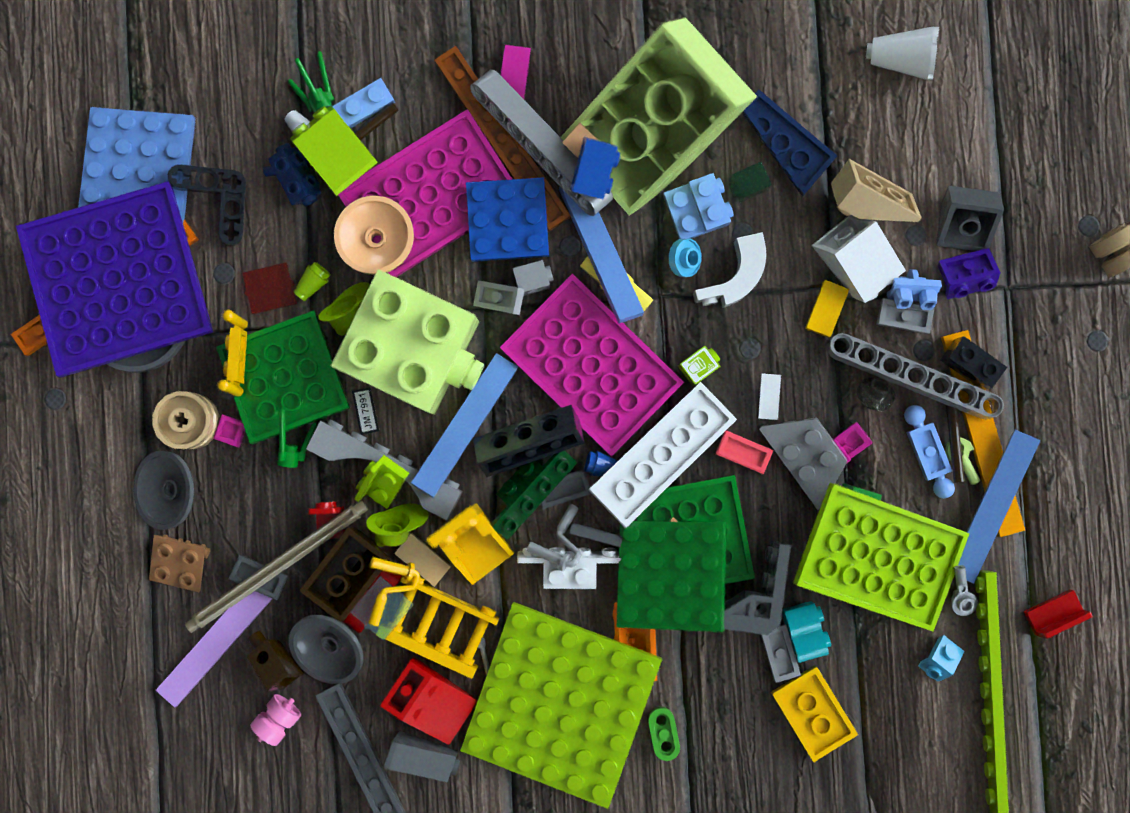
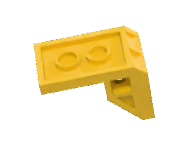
(472, 544)

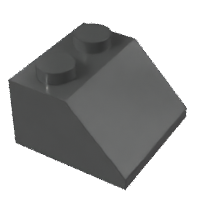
(969, 218)

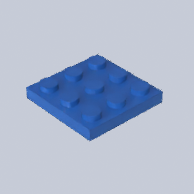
(507, 219)

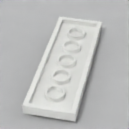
(662, 455)

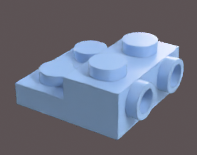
(698, 207)

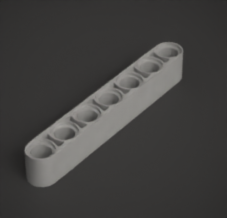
(533, 135)
(927, 377)

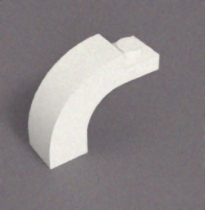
(751, 264)

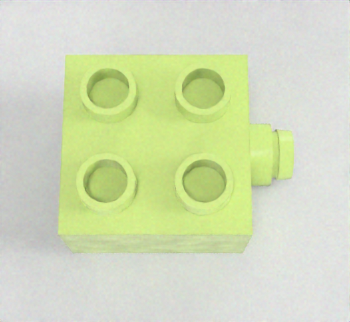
(409, 344)

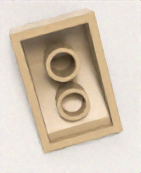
(872, 196)

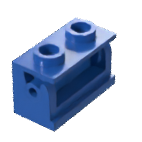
(594, 168)

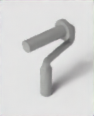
(561, 560)

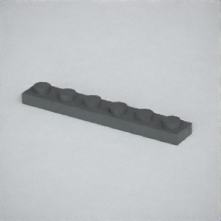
(359, 750)

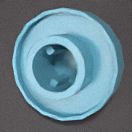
(685, 257)

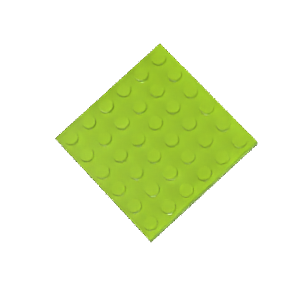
(561, 704)

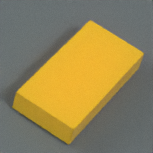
(827, 308)

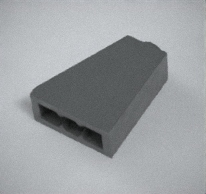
(421, 757)

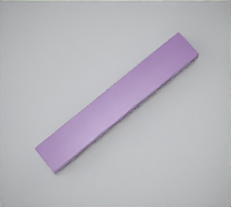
(211, 647)

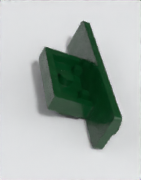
(529, 489)

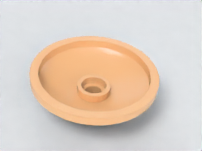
(371, 218)

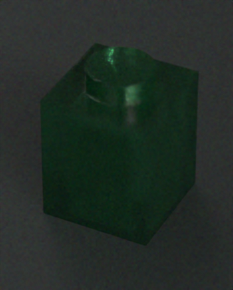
(749, 182)

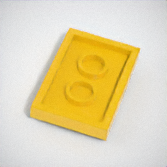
(814, 713)

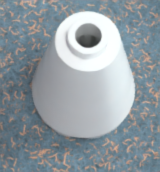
(906, 52)

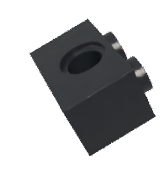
(973, 363)

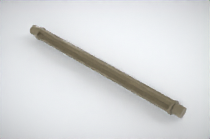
(276, 566)

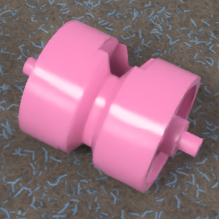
(271, 724)

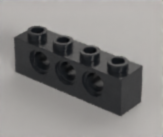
(528, 441)

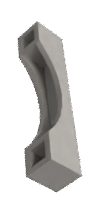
(335, 444)

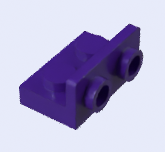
(969, 273)

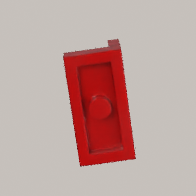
(1056, 614)

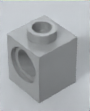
(533, 277)

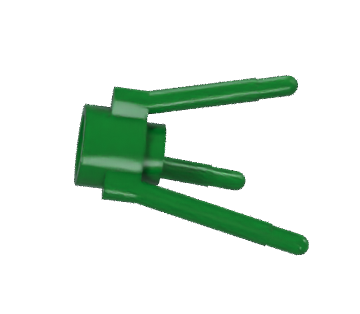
(317, 97)
(288, 453)

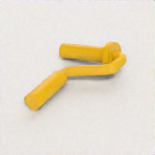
(407, 571)

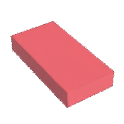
(744, 452)

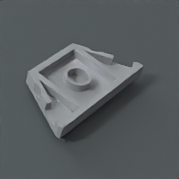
(807, 454)

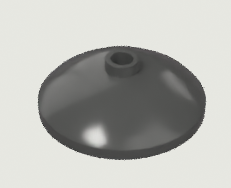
(163, 490)
(326, 649)

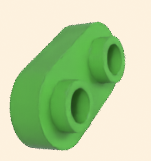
(664, 732)

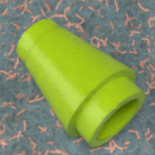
(311, 281)

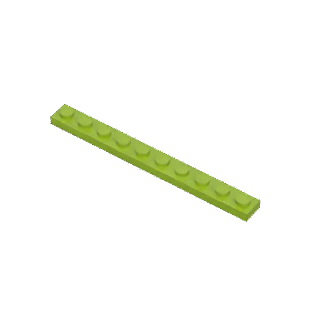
(992, 692)

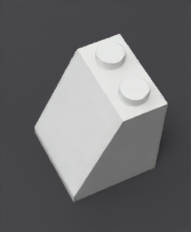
(860, 257)

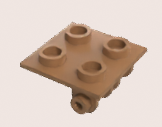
(177, 562)

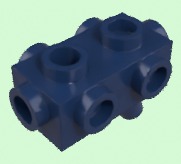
(294, 175)

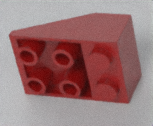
(429, 701)

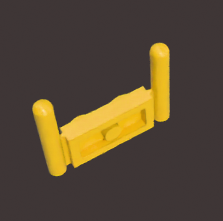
(236, 345)

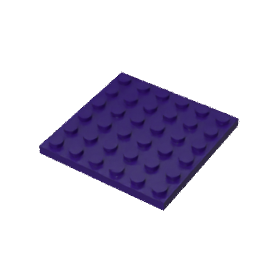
(114, 279)

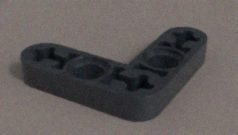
(227, 195)

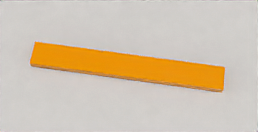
(986, 446)

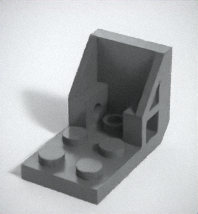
(740, 609)

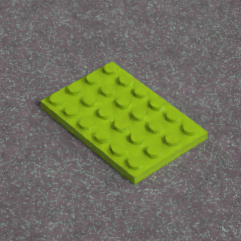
(880, 557)

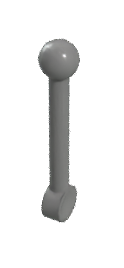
(482, 645)

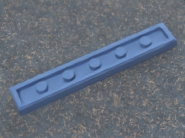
(605, 261)
(464, 425)
(997, 501)

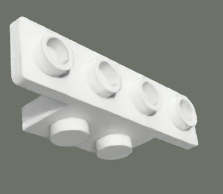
(577, 577)

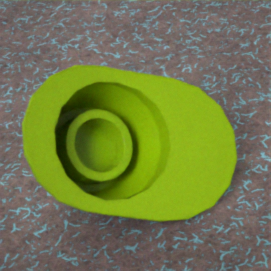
(344, 308)
(395, 524)

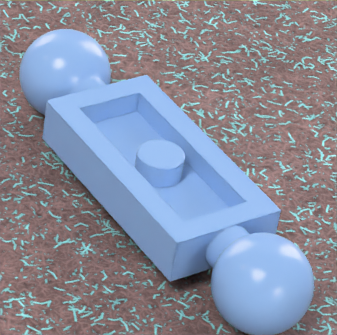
(929, 451)

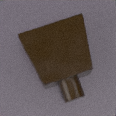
(272, 662)

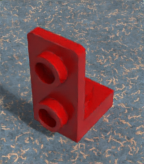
(325, 512)

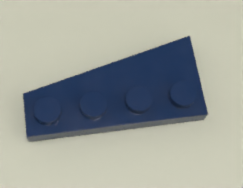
(791, 145)

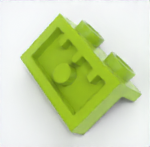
(382, 481)

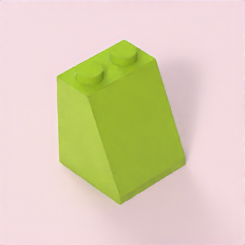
(333, 149)

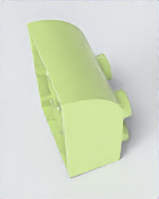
(664, 110)

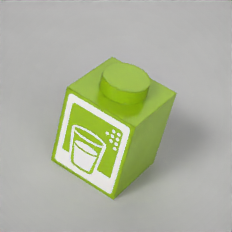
(700, 365)

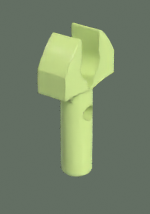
(968, 468)

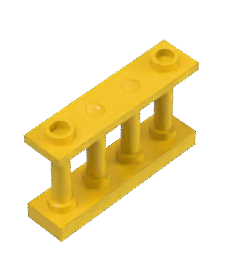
(441, 652)

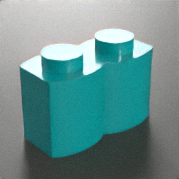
(806, 631)

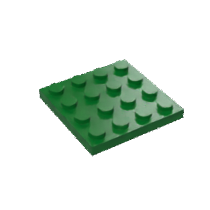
(288, 371)
(709, 502)
(672, 576)

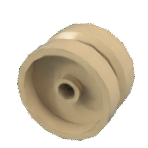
(1116, 242)
(171, 415)

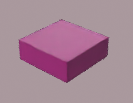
(230, 431)

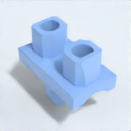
(914, 288)

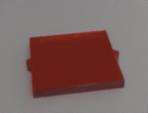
(269, 288)

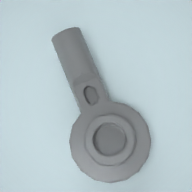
(963, 601)

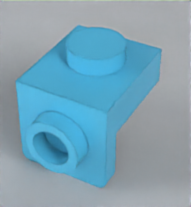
(942, 659)

